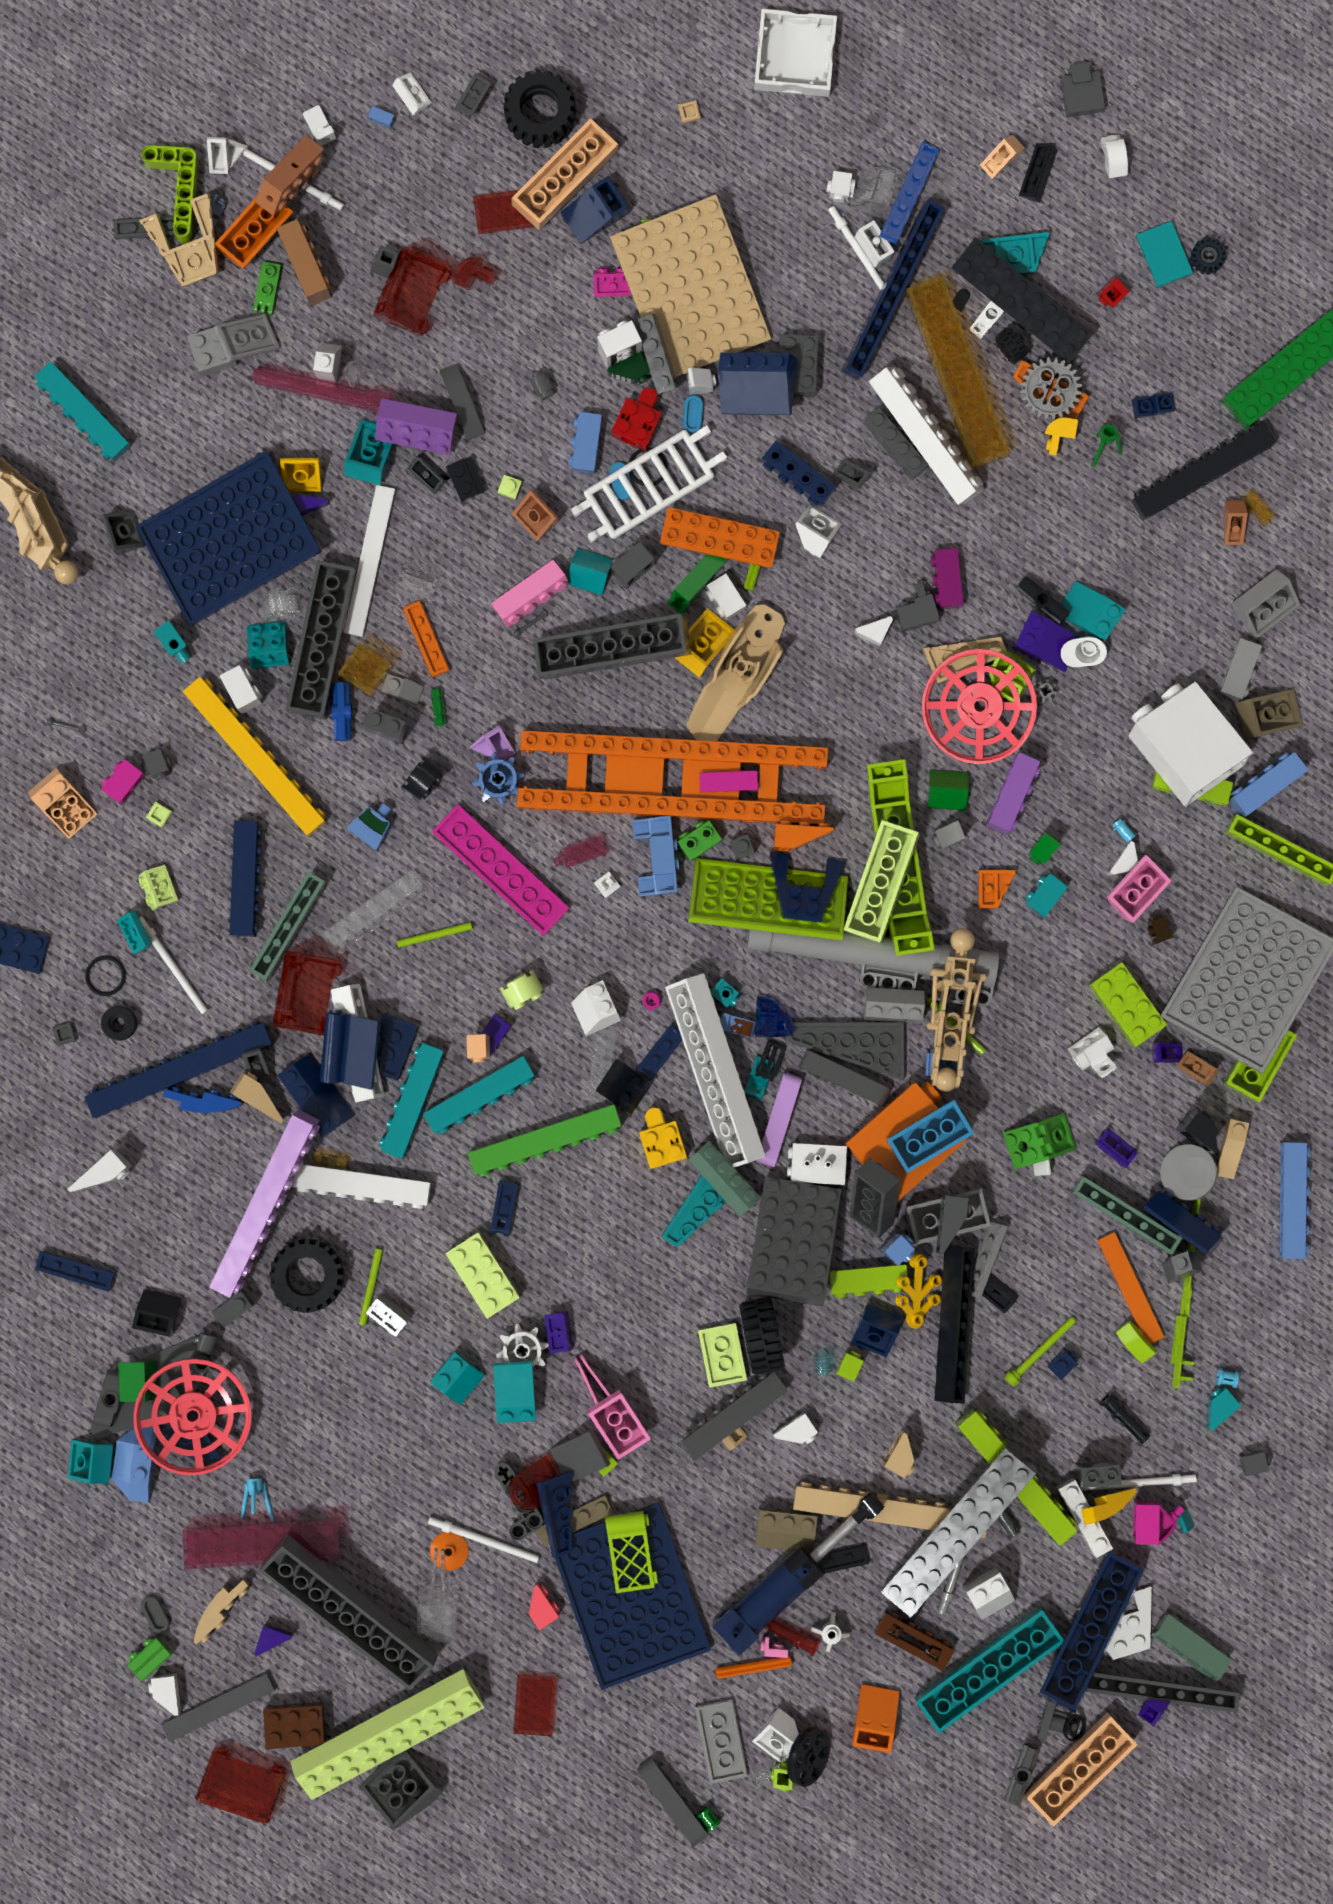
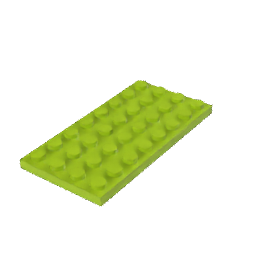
(748, 899)

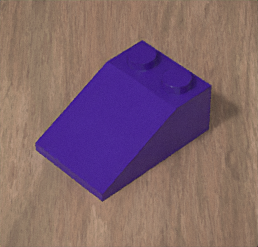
(1043, 640)

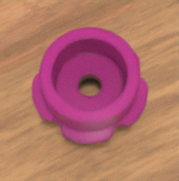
(646, 1000)

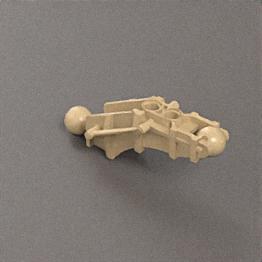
(35, 523)
(946, 1078)

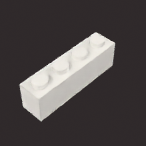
(1092, 1533)

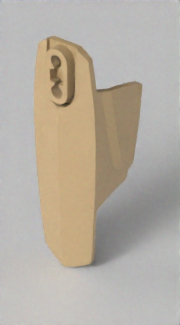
(738, 673)

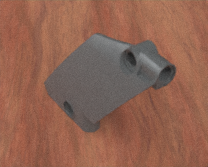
(118, 1416)

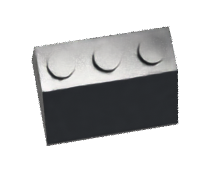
(1199, 1130)

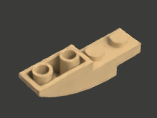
(214, 1615)

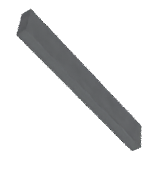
(218, 1707)

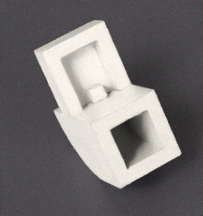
(1115, 156)

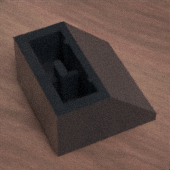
(157, 1313)

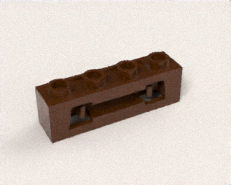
(942, 1655)

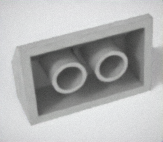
(1266, 603)
(894, 1005)

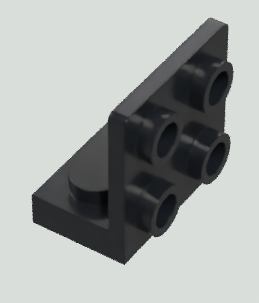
(623, 1086)

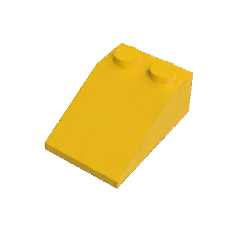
(707, 640)

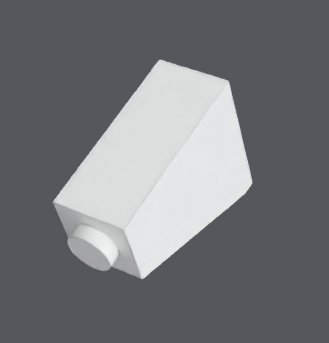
(327, 362)

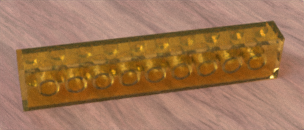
(957, 372)

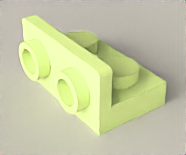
(157, 887)

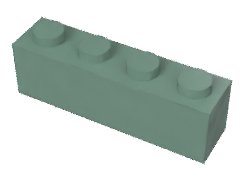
(724, 1178)
(1191, 1647)

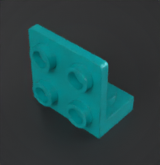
(267, 645)

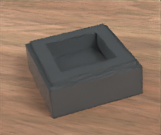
(64, 1034)

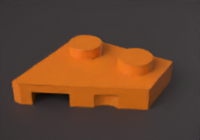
(992, 887)

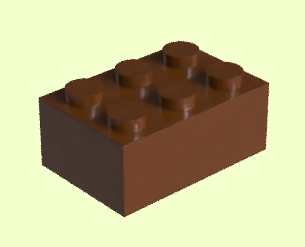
(294, 1725)

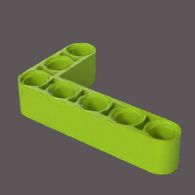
(183, 186)

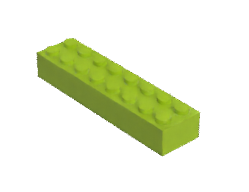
(1033, 1496)

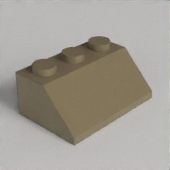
(785, 1529)

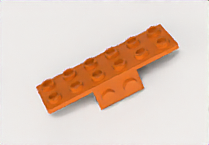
(719, 537)

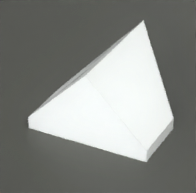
(223, 154)

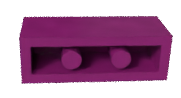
(947, 578)

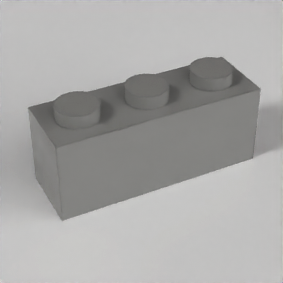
(1240, 669)

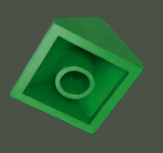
(947, 790)
(133, 1377)

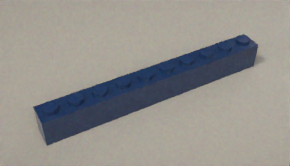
(892, 289)
(178, 1070)

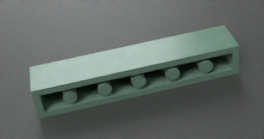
(288, 926)
(1126, 1215)

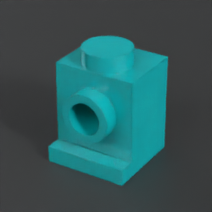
(722, 986)

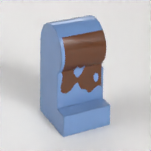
(737, 1025)

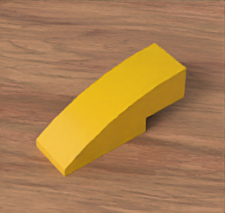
(1107, 1506)

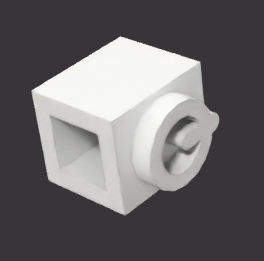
(841, 186)

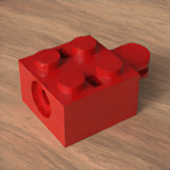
(635, 420)

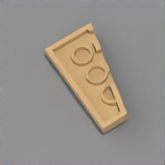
(938, 655)

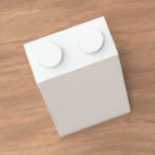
(988, 1593)

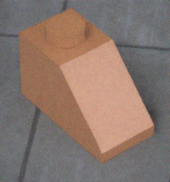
(1234, 522)

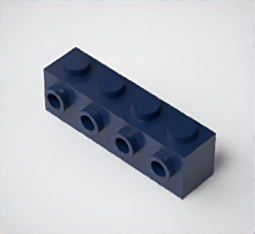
(798, 474)

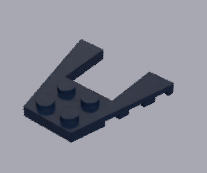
(802, 901)

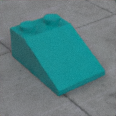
(367, 457)
(1092, 611)
(514, 1392)

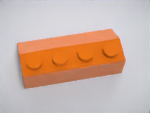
(250, 233)

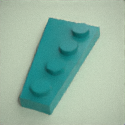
(695, 1210)

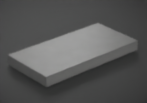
(721, 1741)

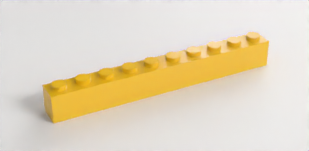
(254, 757)

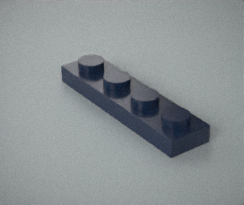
(74, 1271)

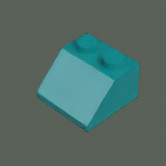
(457, 1378)
(90, 1462)

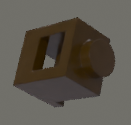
(1159, 929)

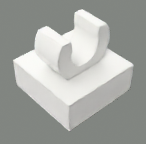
(607, 884)

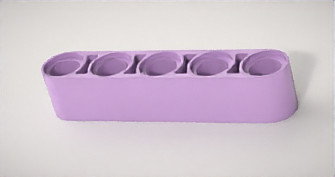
(779, 1118)

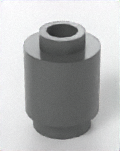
(542, 385)

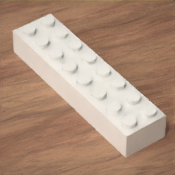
(927, 435)

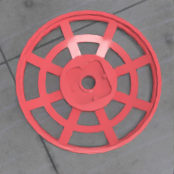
(966, 706)
(192, 1429)

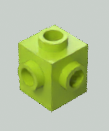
(779, 1779)

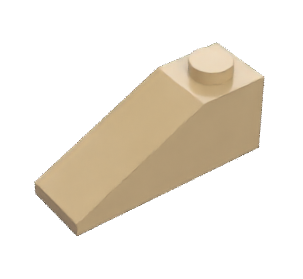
(253, 1093)
(1231, 1148)

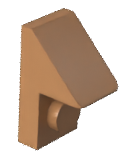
(1197, 1068)

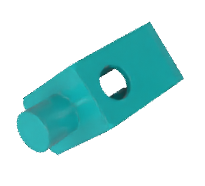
(166, 634)

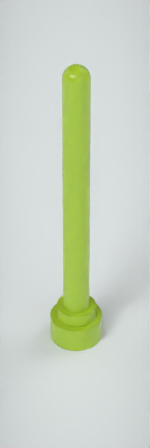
(1014, 1376)

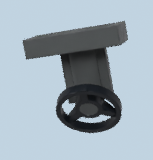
(1059, 1722)

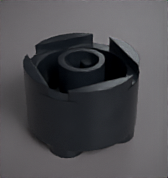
(422, 778)

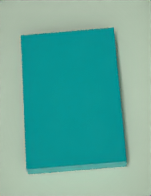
(1164, 254)

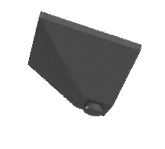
(401, 1788)

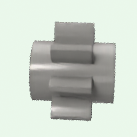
(1049, 688)

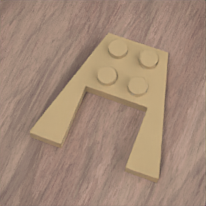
(194, 259)

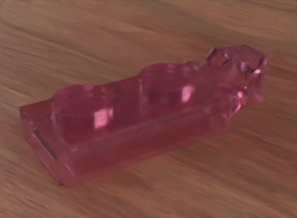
(581, 852)

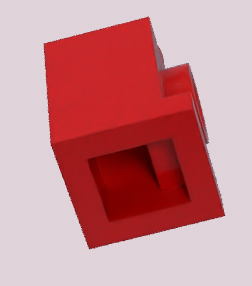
(1118, 289)

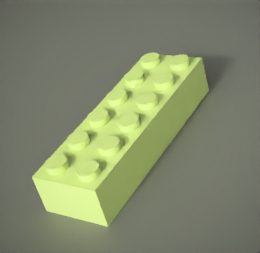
(881, 882)

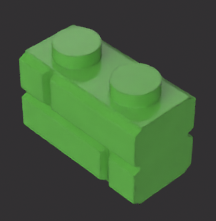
(150, 1658)

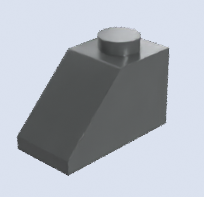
(1182, 1266)
(233, 1308)

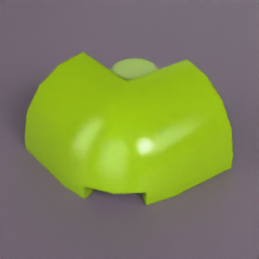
(1018, 681)

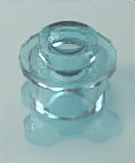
(822, 1365)

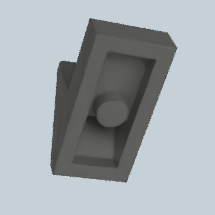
(851, 474)
(256, 1065)

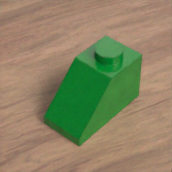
(1043, 849)

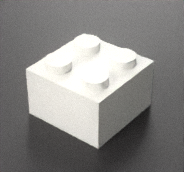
(241, 689)

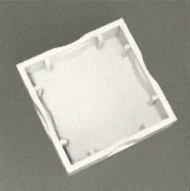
(795, 52)

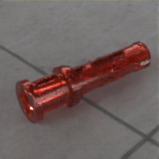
(800, 1640)

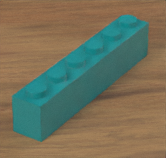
(82, 411)
(479, 1094)
(412, 1100)

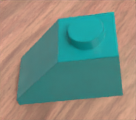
(1220, 1407)

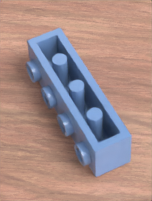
(898, 1248)

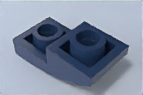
(1153, 405)

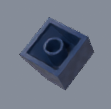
(877, 1330)

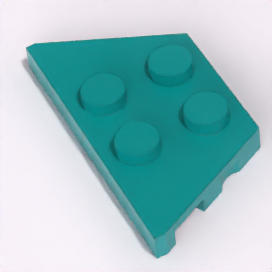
(1019, 251)

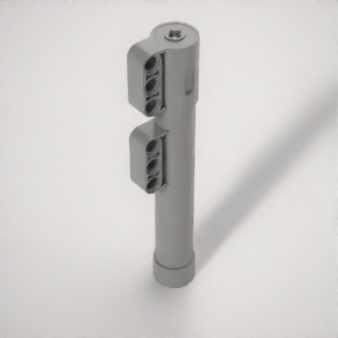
(880, 959)

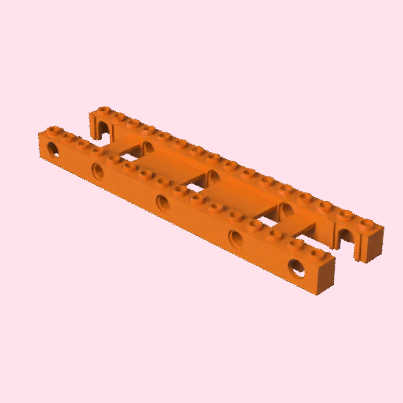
(636, 778)

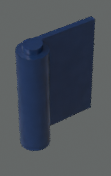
(349, 1049)

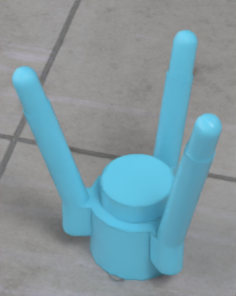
(253, 1488)

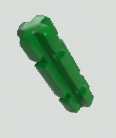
(438, 707)

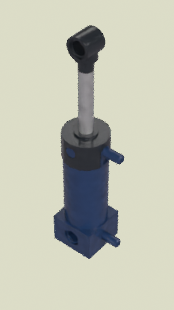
(784, 1584)

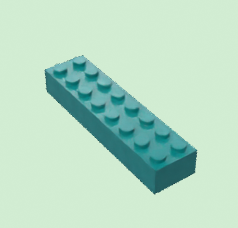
(989, 1670)

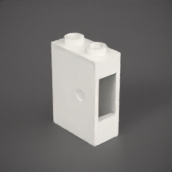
(817, 1163)

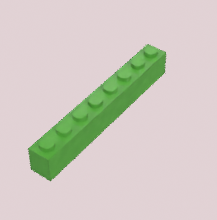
(544, 1139)

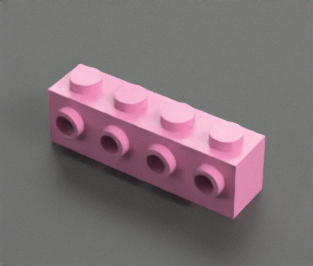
(530, 593)

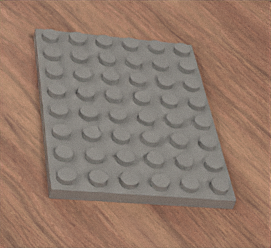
(1249, 980)

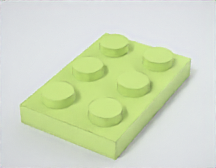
(722, 1355)

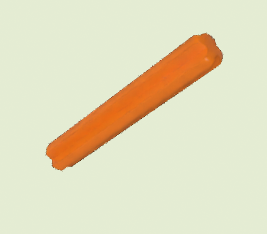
(753, 1667)

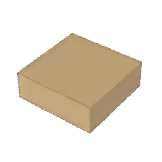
(689, 112)

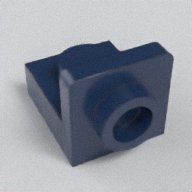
(1063, 1364)

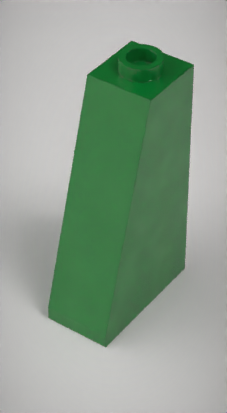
(695, 582)

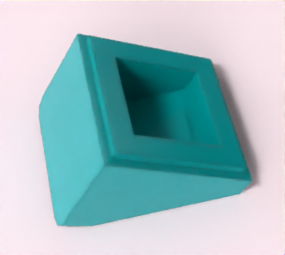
(1185, 1521)

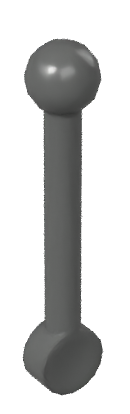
(543, 614)
(81, 729)

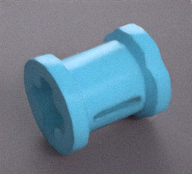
(1227, 1378)

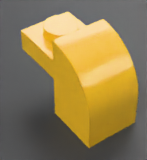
(1060, 428)

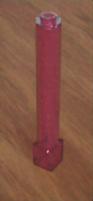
(319, 389)

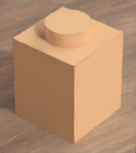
(478, 1048)

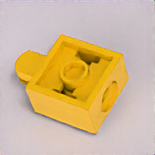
(661, 1140)

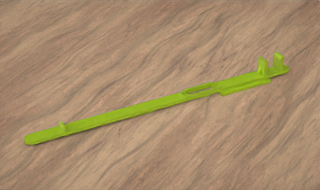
(1180, 1325)

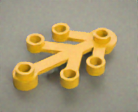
(918, 1293)

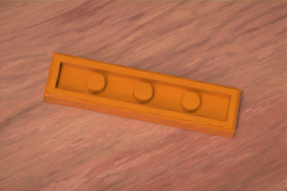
(426, 639)

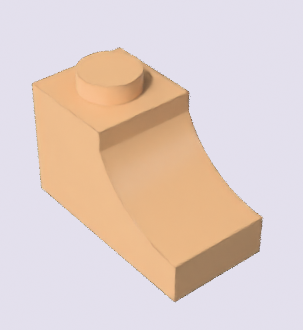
(1002, 156)

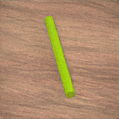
(435, 934)
(952, 1022)
(370, 1286)

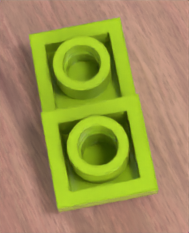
(1133, 1340)

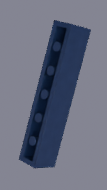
(244, 878)

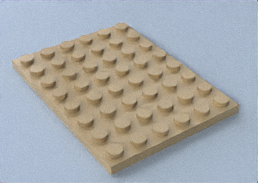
(693, 282)

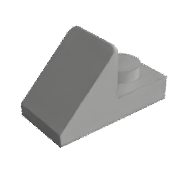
(402, 688)

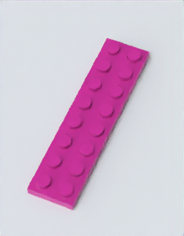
(500, 870)

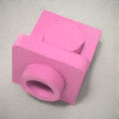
(776, 1650)

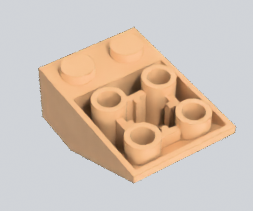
(62, 803)

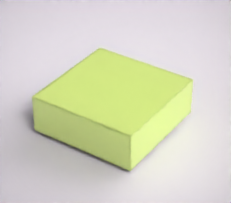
(159, 814)

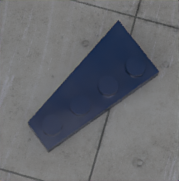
(555, 1503)

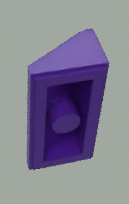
(1153, 1710)

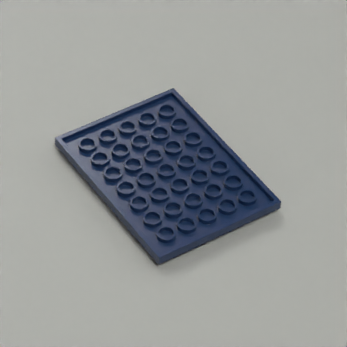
(228, 538)
(638, 1628)

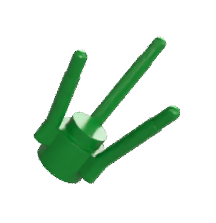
(1108, 435)

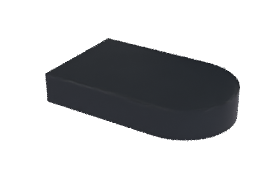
(961, 299)

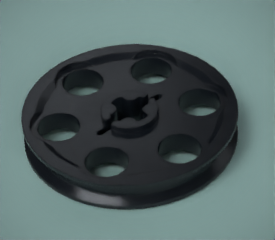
(808, 1756)

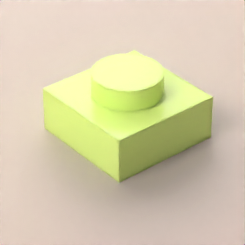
(509, 487)

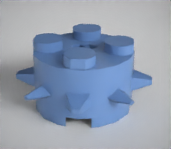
(505, 770)

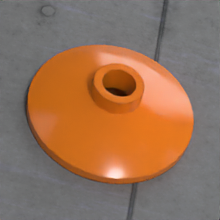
(456, 1544)

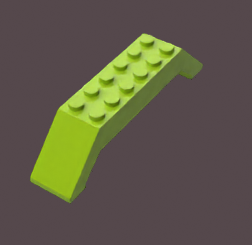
(891, 803)

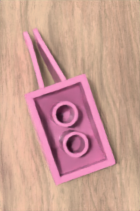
(614, 1417)

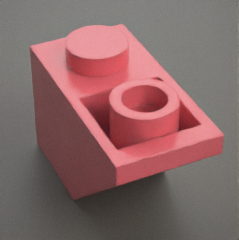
(541, 1608)

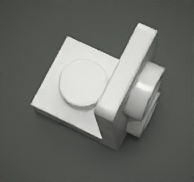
(319, 125)

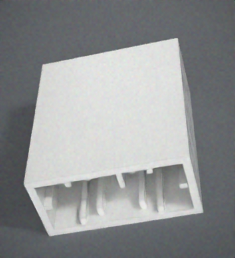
(1188, 742)

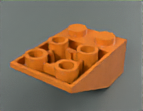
(792, 837)
(875, 1718)

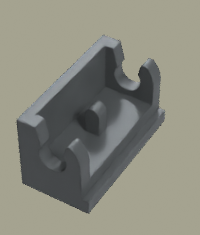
(472, 95)

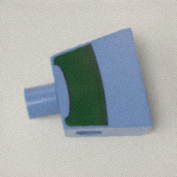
(371, 826)

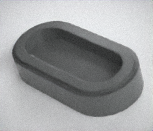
(155, 1614)

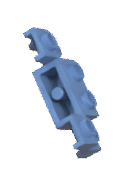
(662, 850)

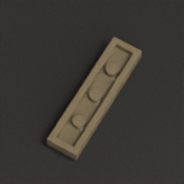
(582, 1516)

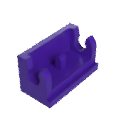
(496, 1030)
(1116, 1148)
(558, 1332)

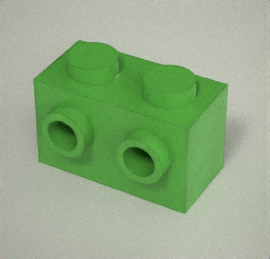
(699, 840)

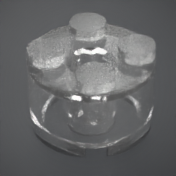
(281, 604)

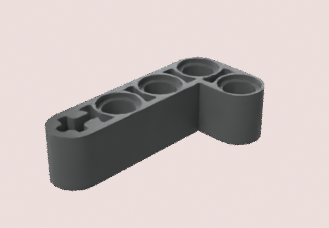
(525, 1515)

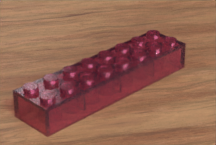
(254, 1541)

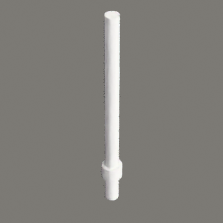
(324, 197)
(842, 224)
(173, 967)
(1175, 1479)
(447, 1527)

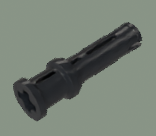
(1119, 1411)

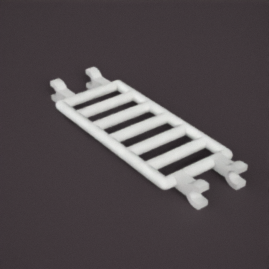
(660, 503)

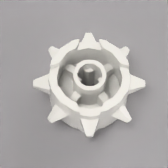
(528, 1340)

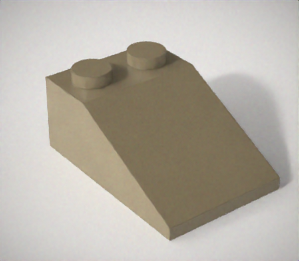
(1269, 714)

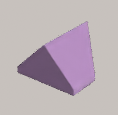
(494, 742)

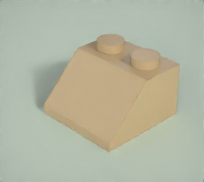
(900, 1457)

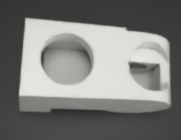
(986, 320)

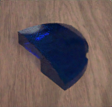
(771, 1019)

